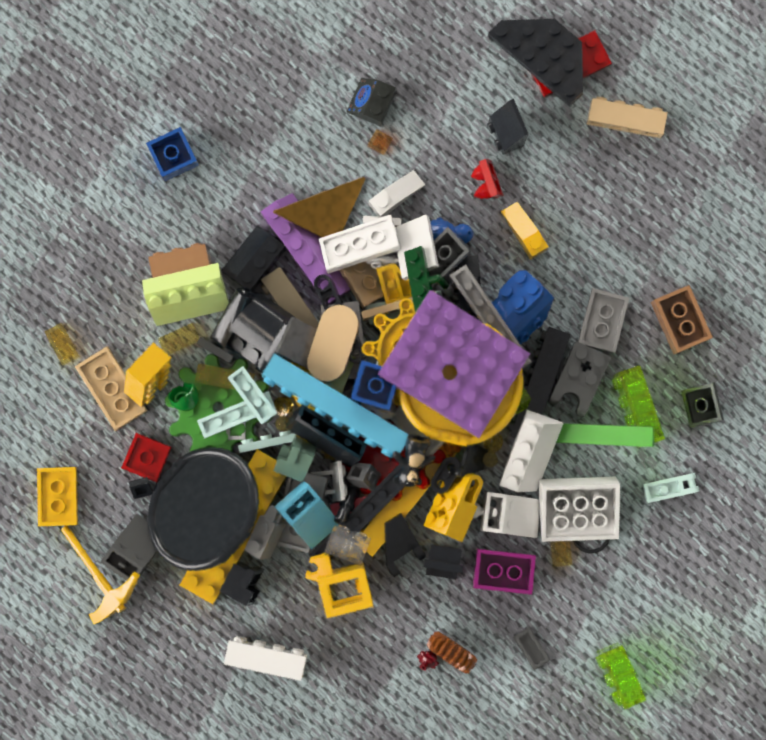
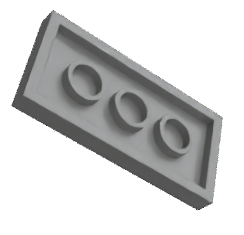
(289, 537)

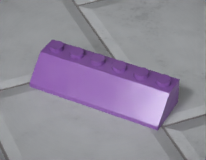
(303, 247)

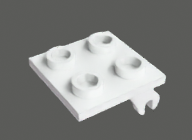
(337, 471)

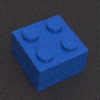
(172, 154)
(372, 388)

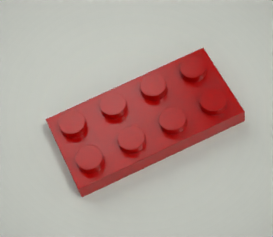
(593, 58)

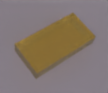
(179, 339)
(62, 344)

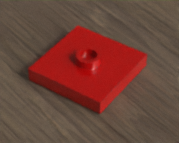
(146, 457)

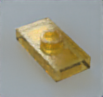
(560, 553)

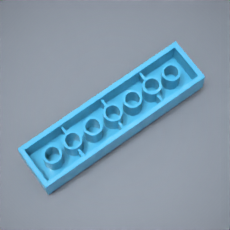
(334, 405)

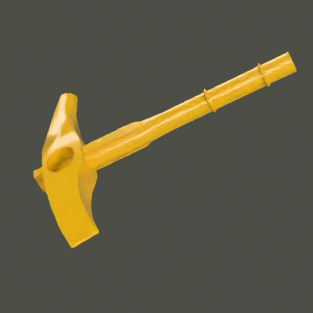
(115, 598)

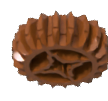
(451, 652)

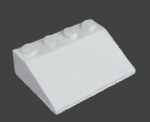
(579, 508)

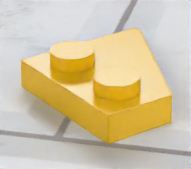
(392, 284)

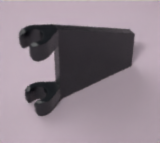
(471, 461)
(398, 542)

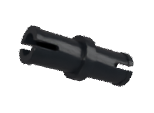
(346, 505)

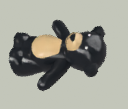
(414, 459)

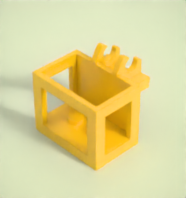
(327, 575)

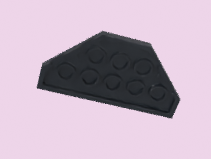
(546, 52)

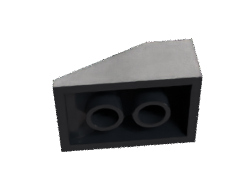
(508, 128)

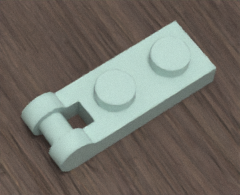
(669, 488)

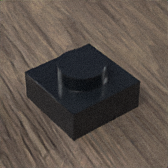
(140, 488)

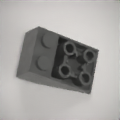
(131, 550)

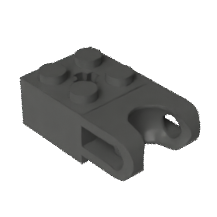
(579, 383)

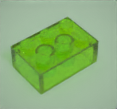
(620, 676)

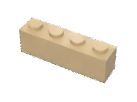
(627, 118)

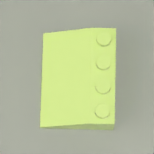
(185, 294)

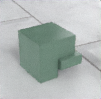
(296, 459)

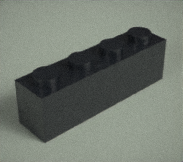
(326, 435)

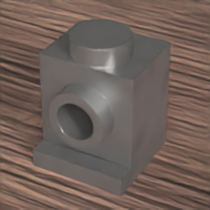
(363, 476)

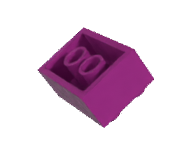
(504, 571)

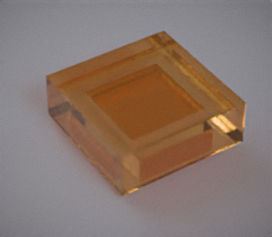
(380, 142)

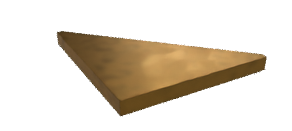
(325, 211)

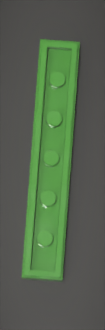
(607, 435)

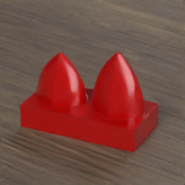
(491, 187)

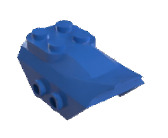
(523, 304)

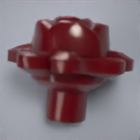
(427, 660)

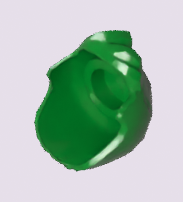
(184, 397)

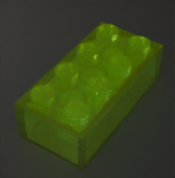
(637, 400)

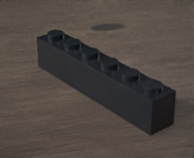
(543, 373)

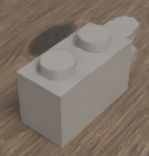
(266, 534)

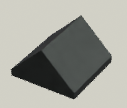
(702, 405)

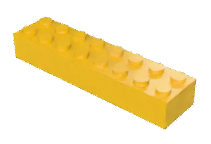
(208, 582)

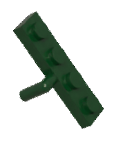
(419, 276)

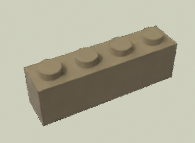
(287, 297)

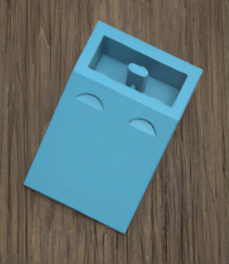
(307, 514)

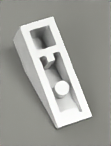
(396, 194)

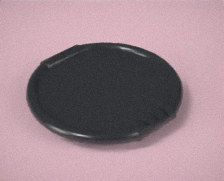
(203, 509)

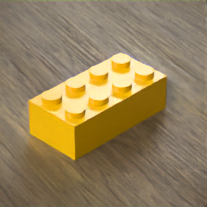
(147, 375)

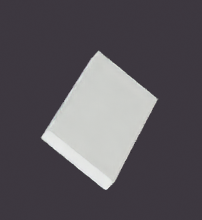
(359, 244)

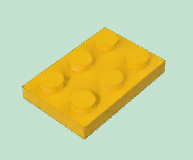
(57, 496)

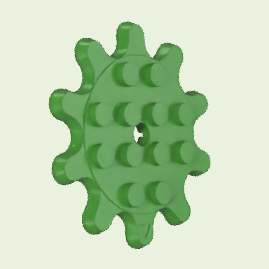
(208, 397)

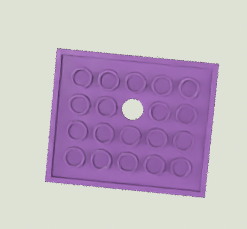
(449, 336)

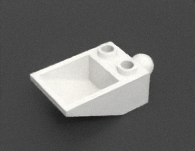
(510, 515)

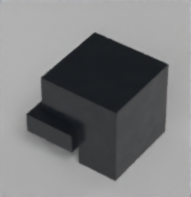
(443, 562)
(241, 583)

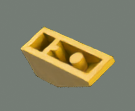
(525, 230)

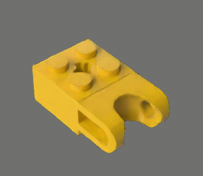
(454, 510)

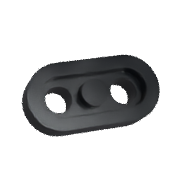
(442, 475)

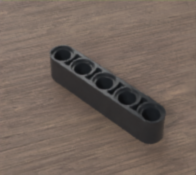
(325, 295)

